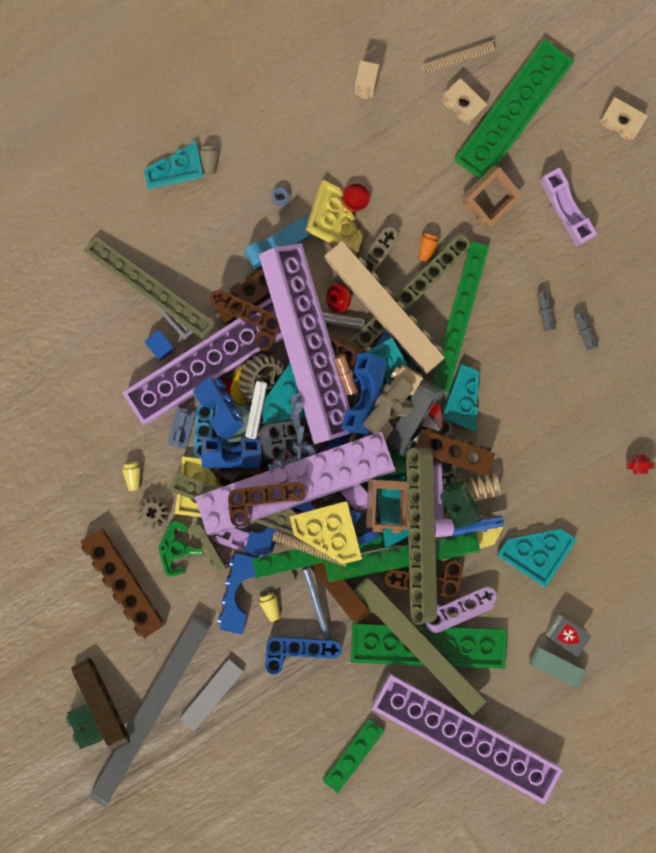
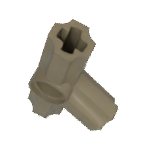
(390, 406)

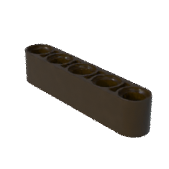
(100, 704)

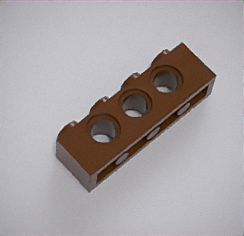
(238, 290)
(481, 466)

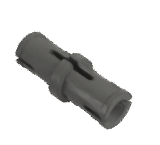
(546, 311)
(585, 330)

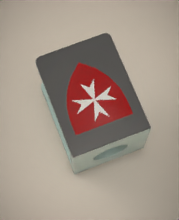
(568, 635)

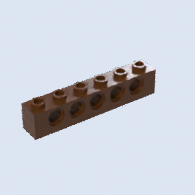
(122, 571)

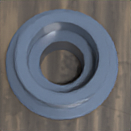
(280, 190)

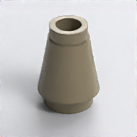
(209, 159)

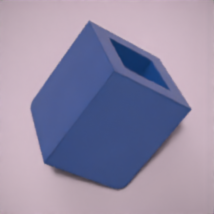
(159, 345)

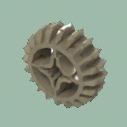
(264, 367)

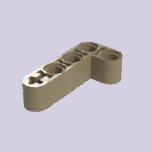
(375, 261)

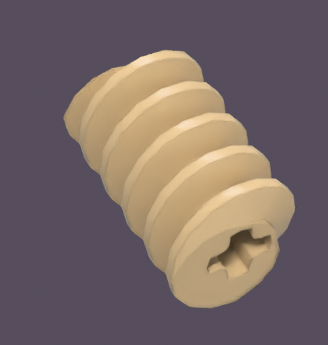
(483, 486)

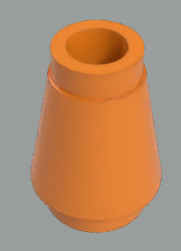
(427, 247)

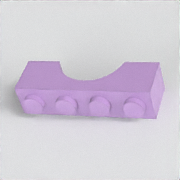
(574, 221)

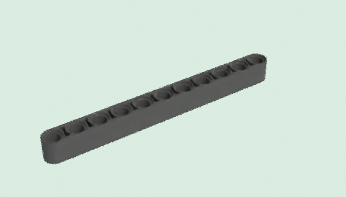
(150, 710)

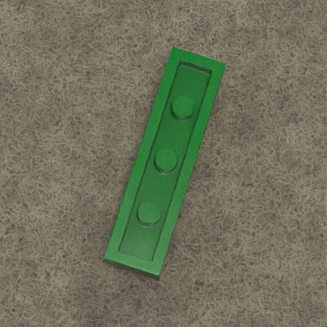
(353, 755)

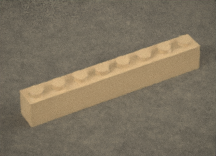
(383, 307)

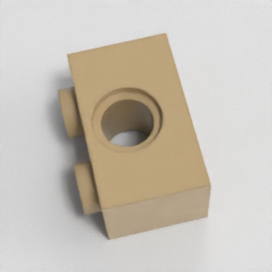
(366, 79)
(462, 91)
(634, 119)

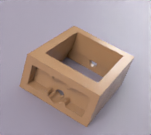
(505, 184)
(373, 485)

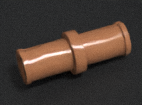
(345, 374)

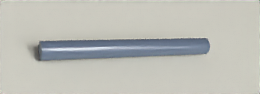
(316, 602)

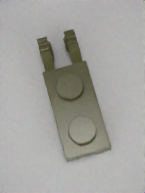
(210, 547)

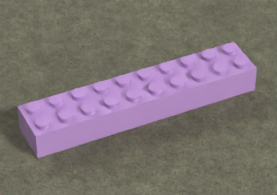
(306, 340)
(212, 357)
(320, 474)
(466, 737)

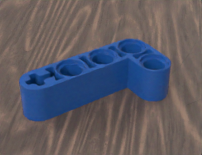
(304, 651)

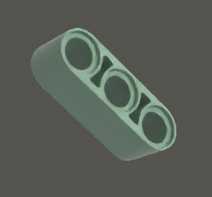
(558, 667)

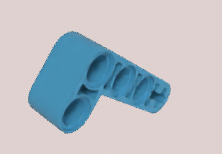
(290, 235)

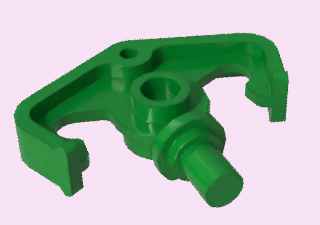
(172, 549)

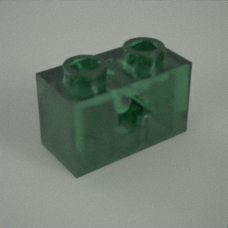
(460, 504)
(83, 736)

